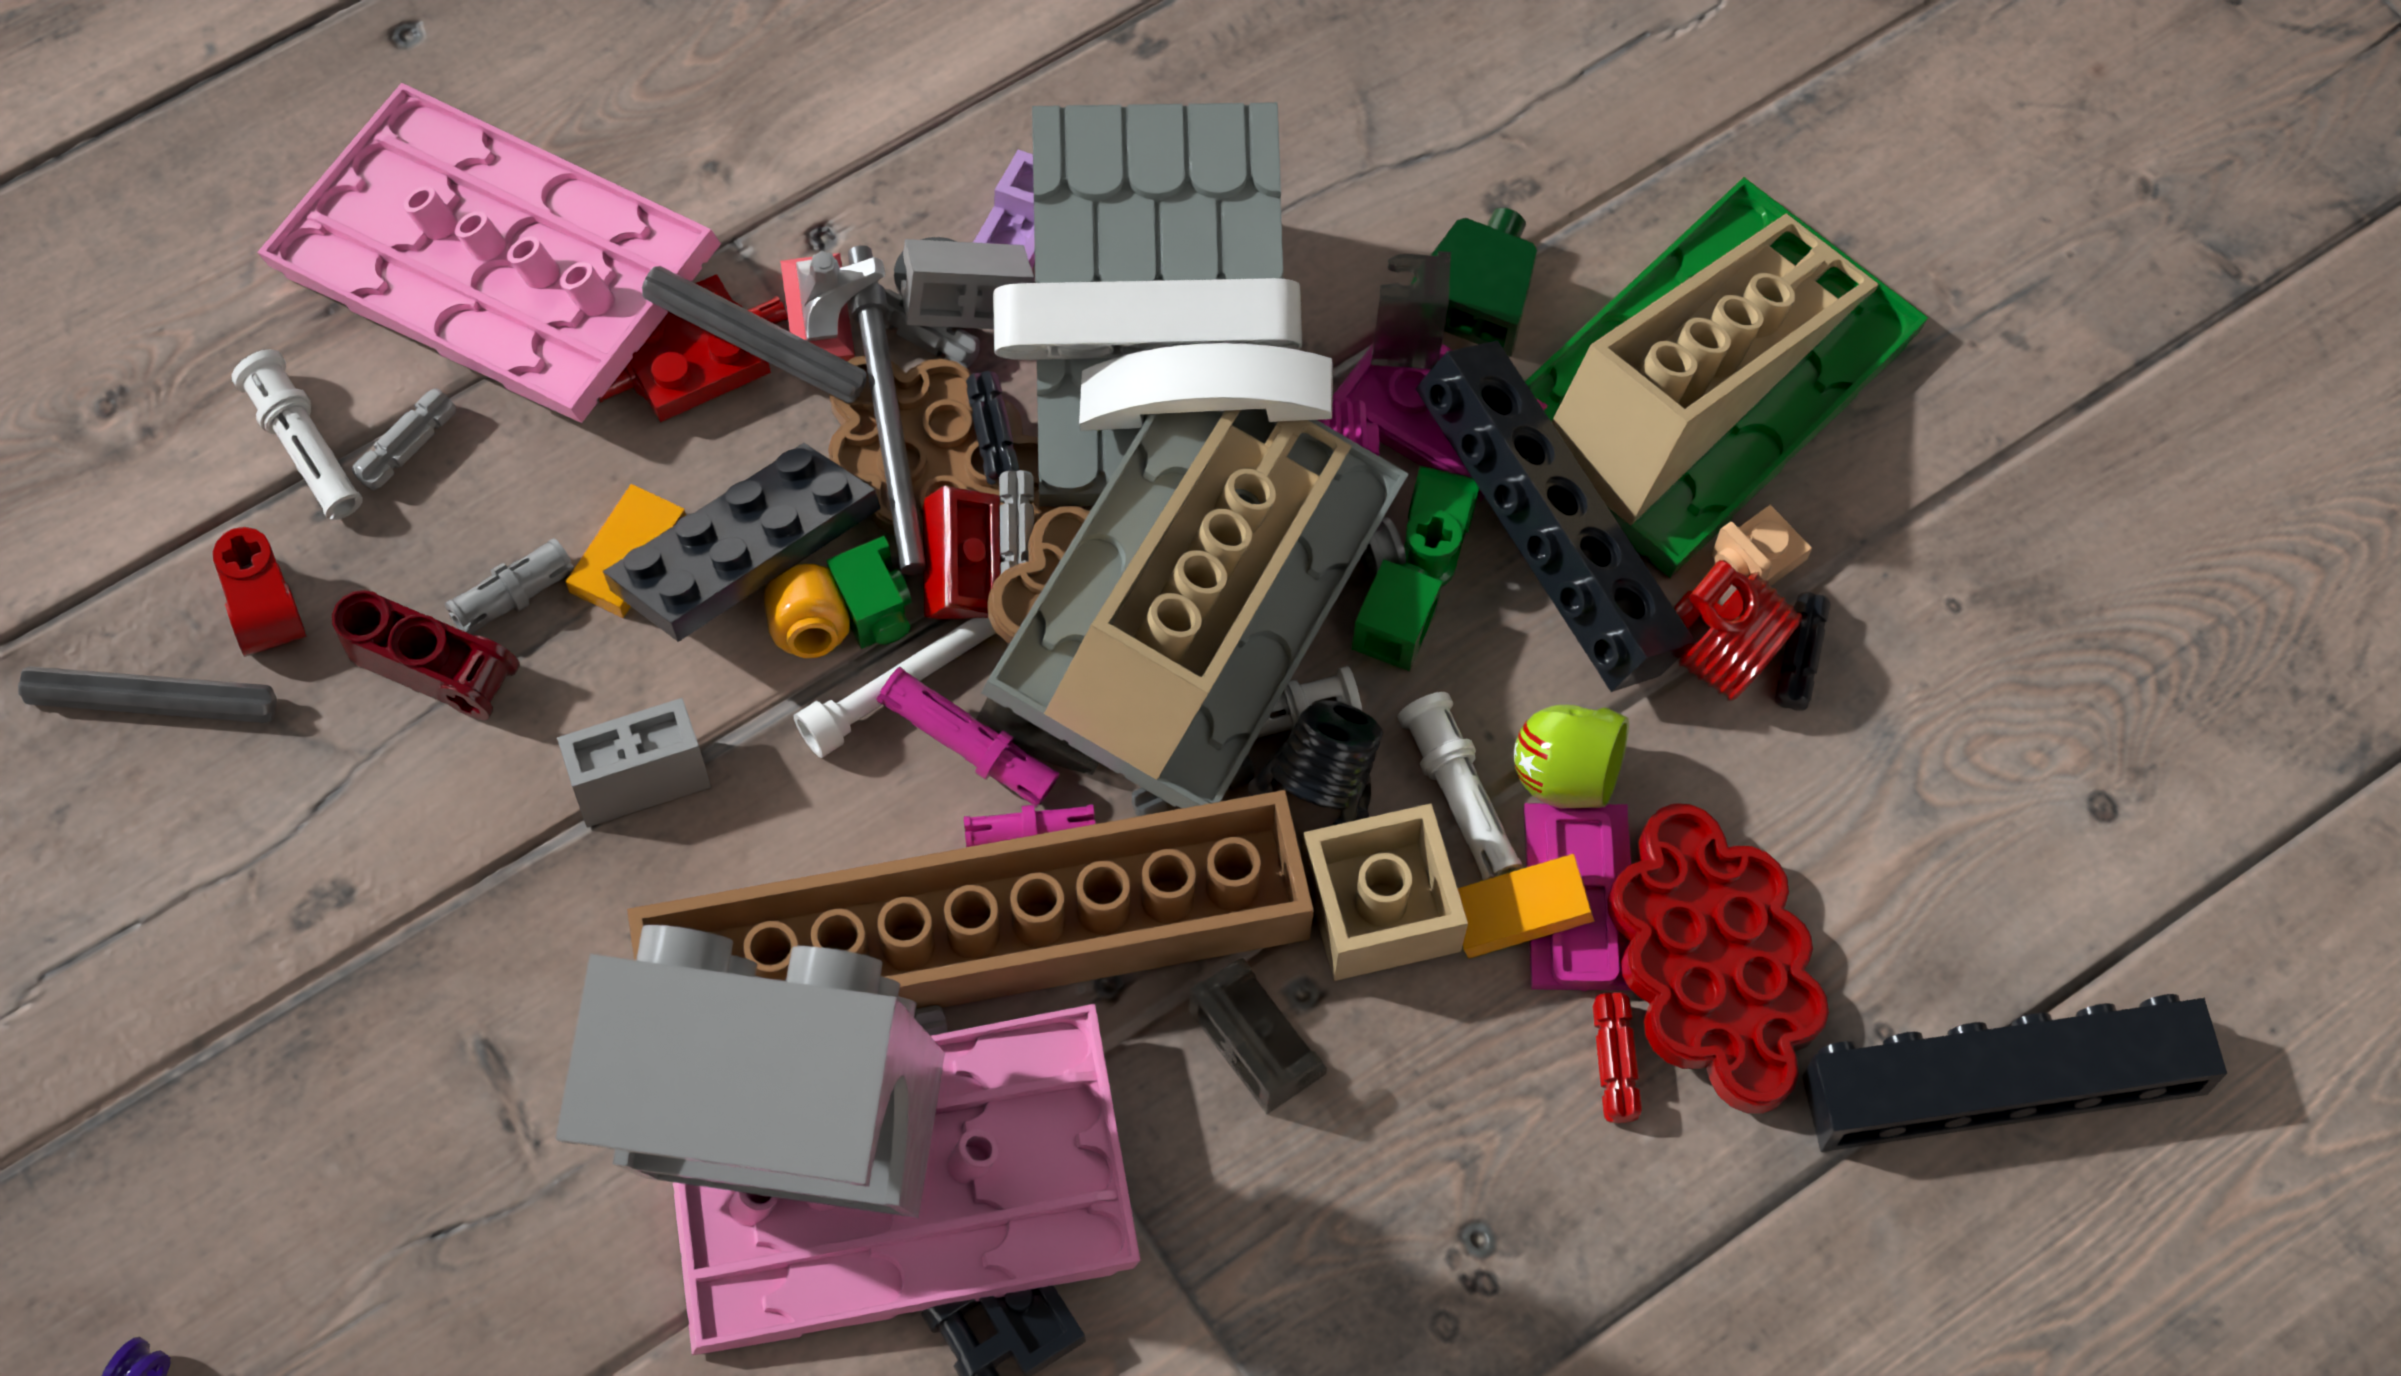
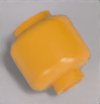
(806, 611)

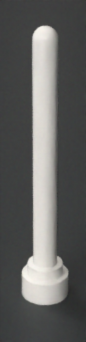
(828, 723)

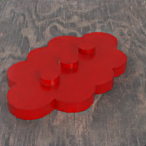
(1717, 958)

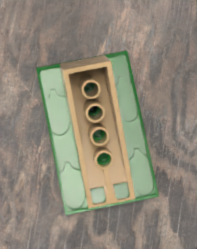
(1718, 370)

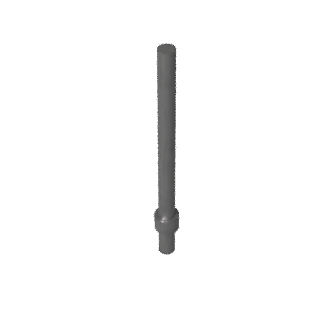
(870, 309)

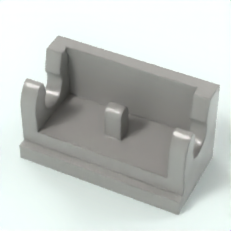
(956, 281)
(634, 762)

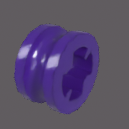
(135, 1360)

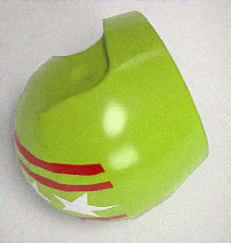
(1571, 755)

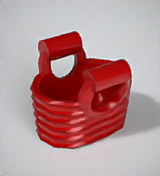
(1742, 631)

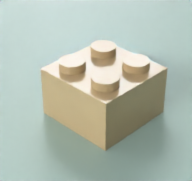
(1383, 892)

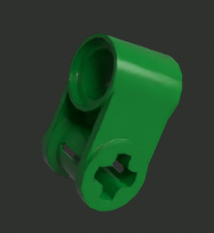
(1438, 521)

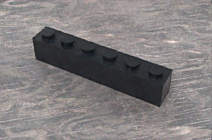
(2012, 1072)

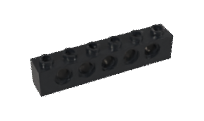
(1554, 515)

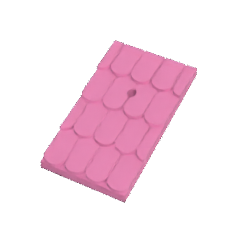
(487, 250)
(1013, 1199)

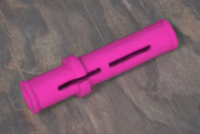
(980, 745)

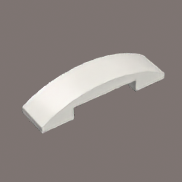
(1206, 378)

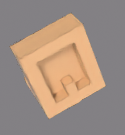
(1762, 545)

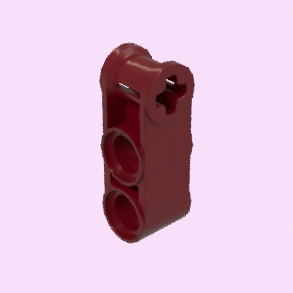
(459, 672)

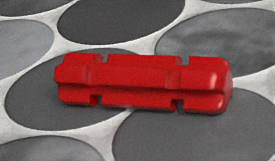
(1617, 1058)

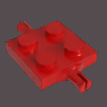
(689, 365)

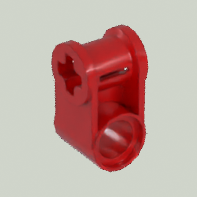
(256, 597)

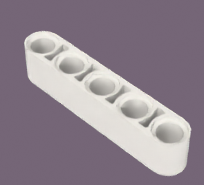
(1140, 316)

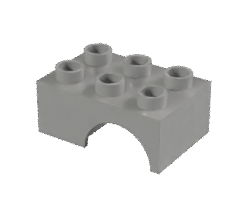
(752, 1079)

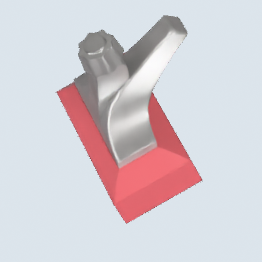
(818, 298)

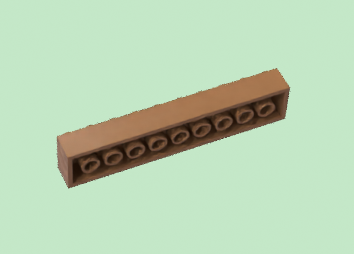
(1033, 905)

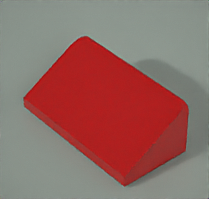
(960, 552)

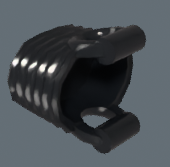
(1326, 760)

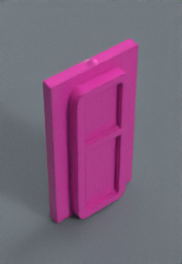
(1599, 838)

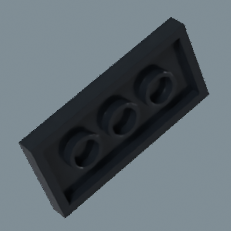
(741, 541)

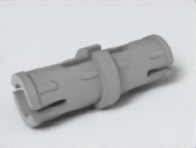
(510, 587)

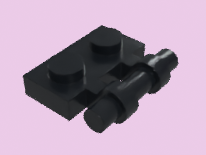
(1029, 1325)

